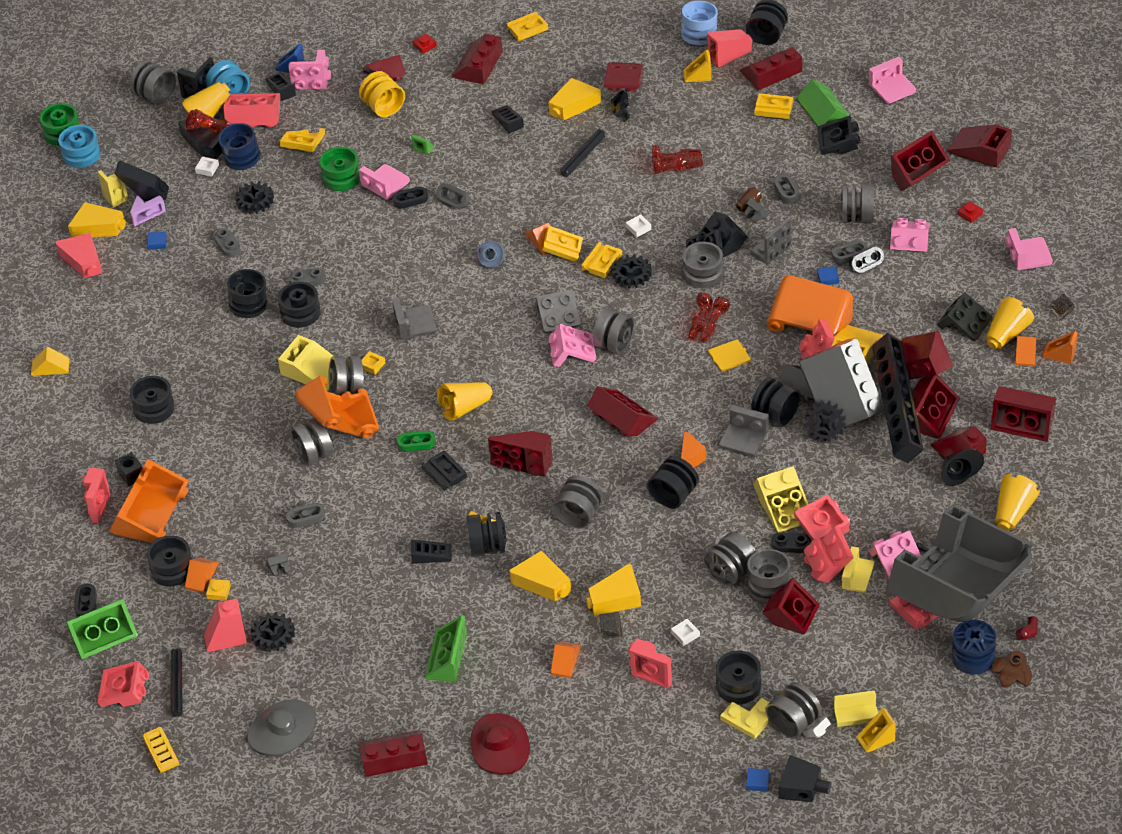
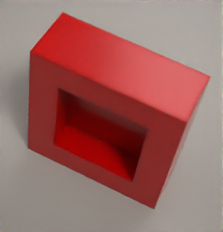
(424, 43)
(970, 212)

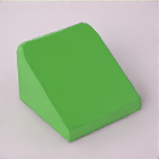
(421, 145)

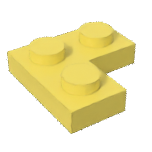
(746, 721)

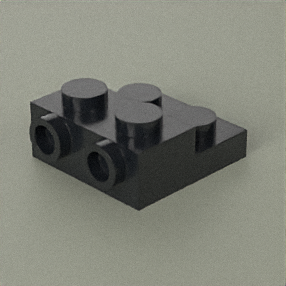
(839, 136)

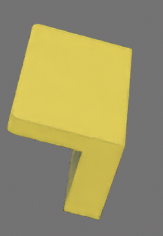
(113, 189)
(857, 573)
(855, 708)

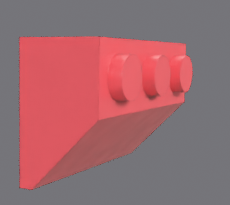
(253, 109)

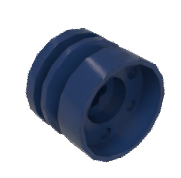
(239, 146)
(974, 647)

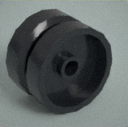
(299, 304)
(152, 399)
(169, 560)
(738, 677)

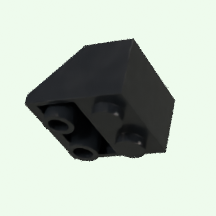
(731, 234)

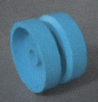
(231, 74)
(79, 146)

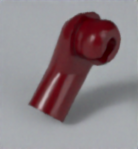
(1028, 631)

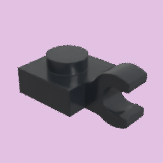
(619, 104)

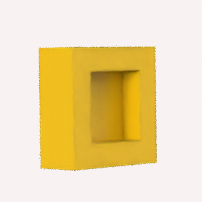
(372, 362)
(218, 589)

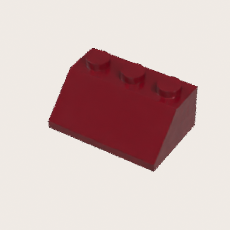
(479, 59)
(773, 68)
(917, 160)
(925, 355)
(934, 405)
(620, 411)
(1023, 413)
(393, 753)

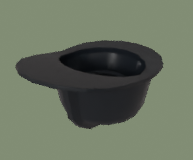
(961, 466)

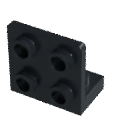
(191, 82)

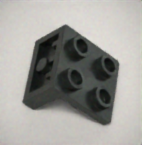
(967, 316)

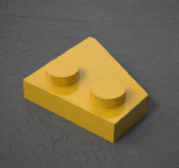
(302, 140)

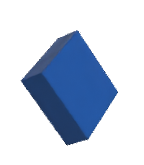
(157, 240)
(828, 275)
(757, 779)

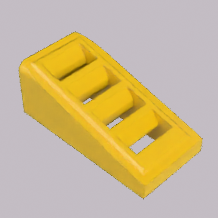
(155, 738)

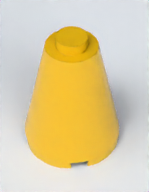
(208, 100)
(1008, 322)
(462, 398)
(1014, 500)

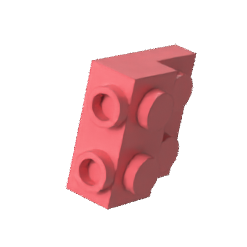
(819, 340)
(96, 493)
(821, 517)
(828, 555)
(912, 614)
(648, 664)
(123, 685)

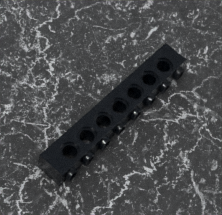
(897, 398)

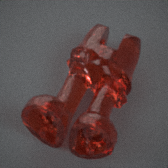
(197, 118)
(681, 160)
(699, 321)

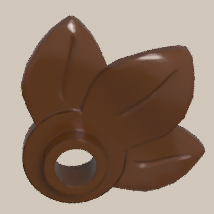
(1011, 671)

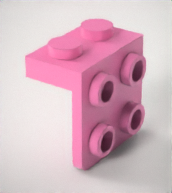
(311, 74)
(889, 81)
(384, 181)
(909, 234)
(1027, 252)
(571, 342)
(891, 548)

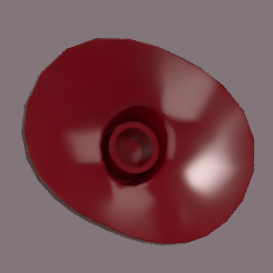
(500, 744)

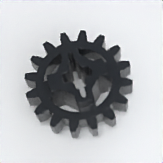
(254, 197)
(631, 271)
(820, 414)
(282, 629)

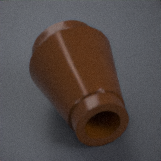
(752, 193)

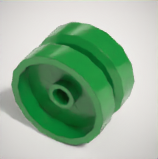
(56, 119)
(340, 168)

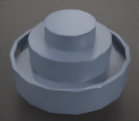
(491, 254)

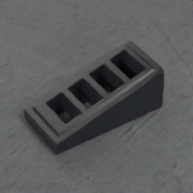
(282, 86)
(508, 119)
(431, 557)

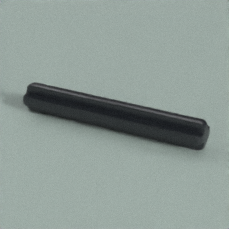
(582, 153)
(176, 683)

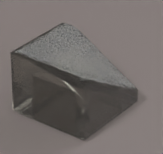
(1062, 306)
(610, 625)

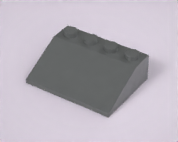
(844, 379)

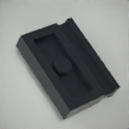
(444, 470)

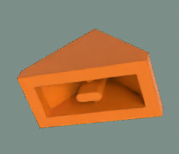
(537, 236)
(1062, 348)
(1025, 351)
(693, 450)
(200, 573)
(564, 658)

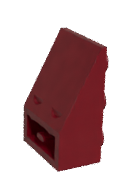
(624, 76)
(982, 143)
(522, 452)

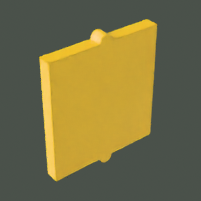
(729, 355)

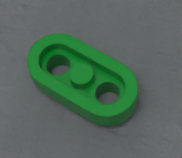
(416, 441)

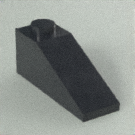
(202, 140)
(141, 182)

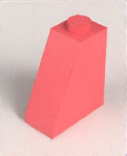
(728, 46)
(80, 254)
(225, 627)

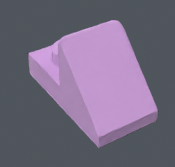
(144, 211)

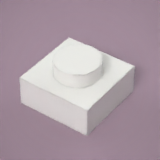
(207, 166)
(638, 225)
(685, 632)
(817, 728)

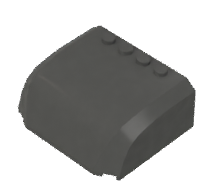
(962, 569)

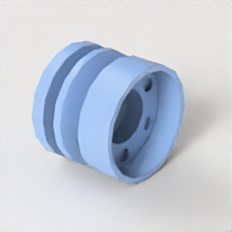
(697, 21)

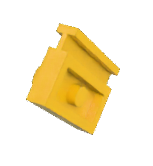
(527, 26)
(773, 106)
(562, 244)
(601, 260)

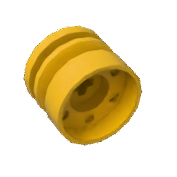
(381, 94)

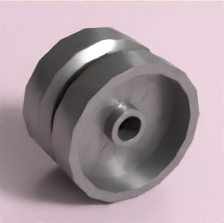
(703, 265)
(613, 330)
(345, 375)
(311, 441)

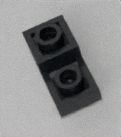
(712, 237)

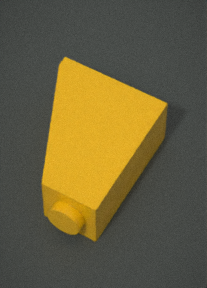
(573, 99)
(97, 221)
(541, 577)
(615, 592)

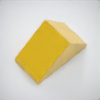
(699, 69)
(49, 363)
(878, 732)

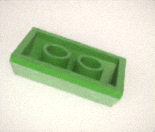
(821, 103)
(101, 629)
(447, 651)

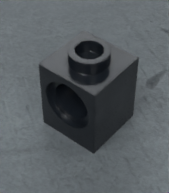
(128, 468)

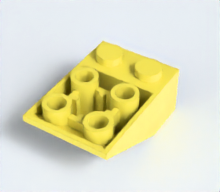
(305, 361)
(780, 497)

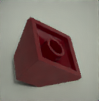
(391, 66)
(960, 440)
(791, 608)

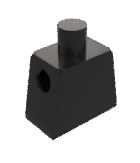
(801, 781)

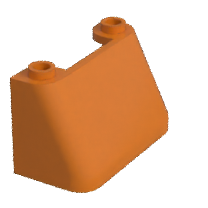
(805, 302)
(342, 413)
(149, 504)

